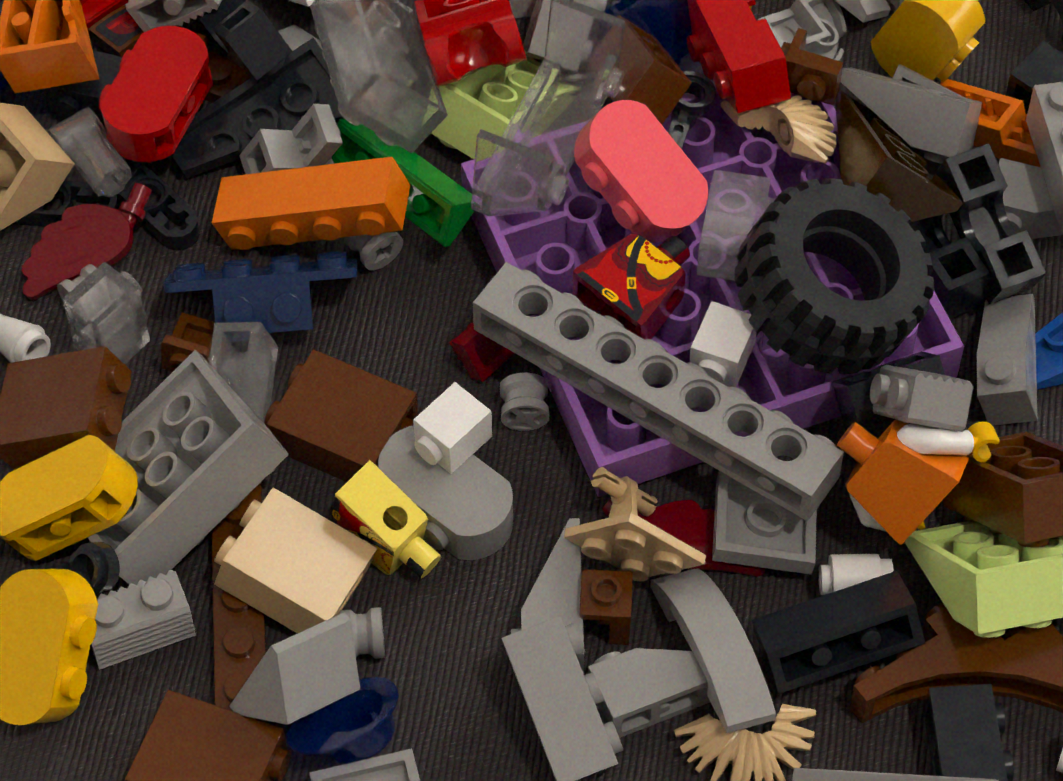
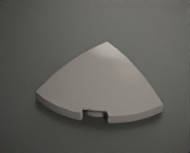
(819, 17)

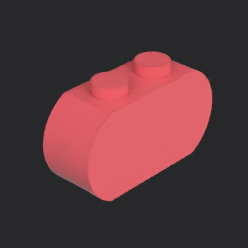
(640, 171)

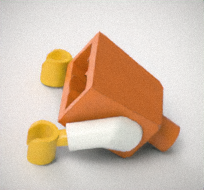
(908, 471)

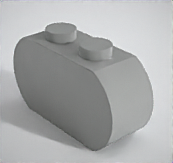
(465, 509)

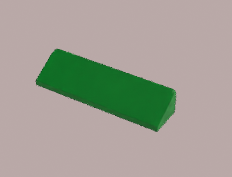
(434, 199)

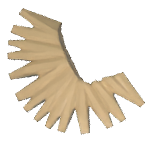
(795, 124)
(748, 750)

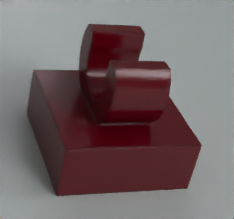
(479, 353)

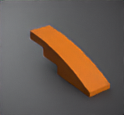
(1000, 123)

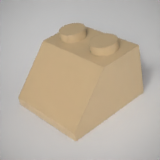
(29, 164)

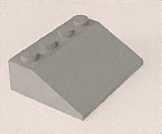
(194, 464)

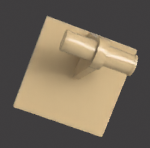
(628, 539)

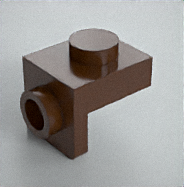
(809, 73)
(188, 335)

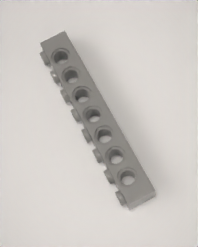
(666, 411)

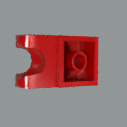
(468, 36)

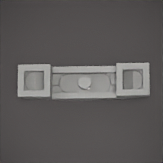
(720, 647)

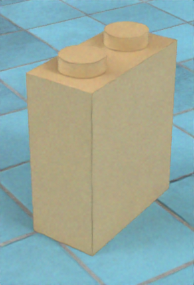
(292, 562)

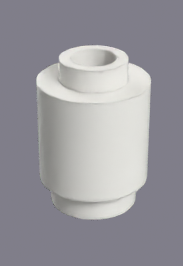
(851, 569)

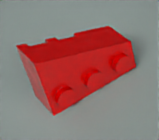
(738, 53)

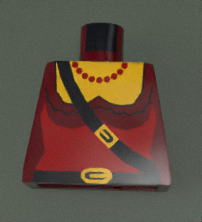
(634, 282)

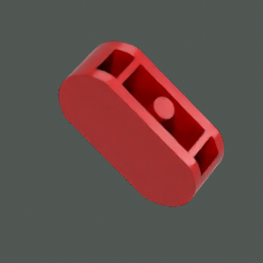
(156, 93)

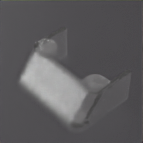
(532, 158)

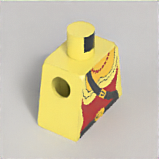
(385, 518)

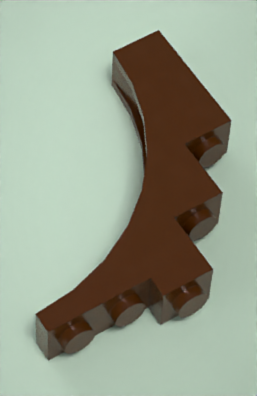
(1019, 666)

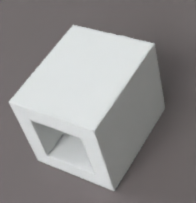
(723, 343)
(452, 428)

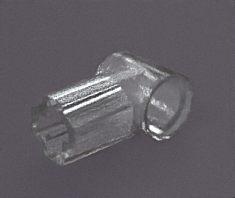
(94, 157)

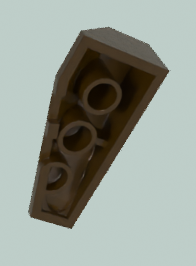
(878, 159)

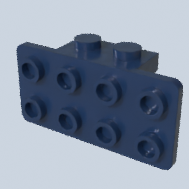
(266, 294)

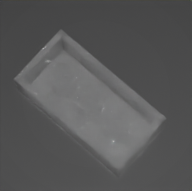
(380, 68)

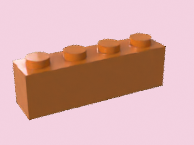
(311, 203)

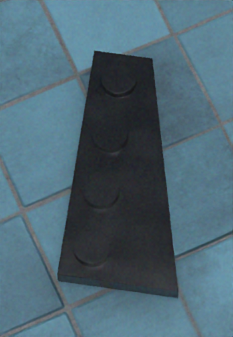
(272, 102)

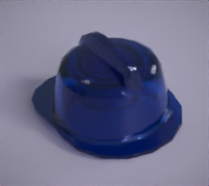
(351, 726)

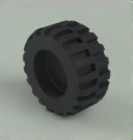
(861, 236)

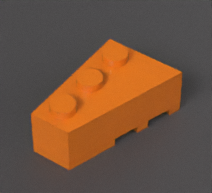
(45, 44)

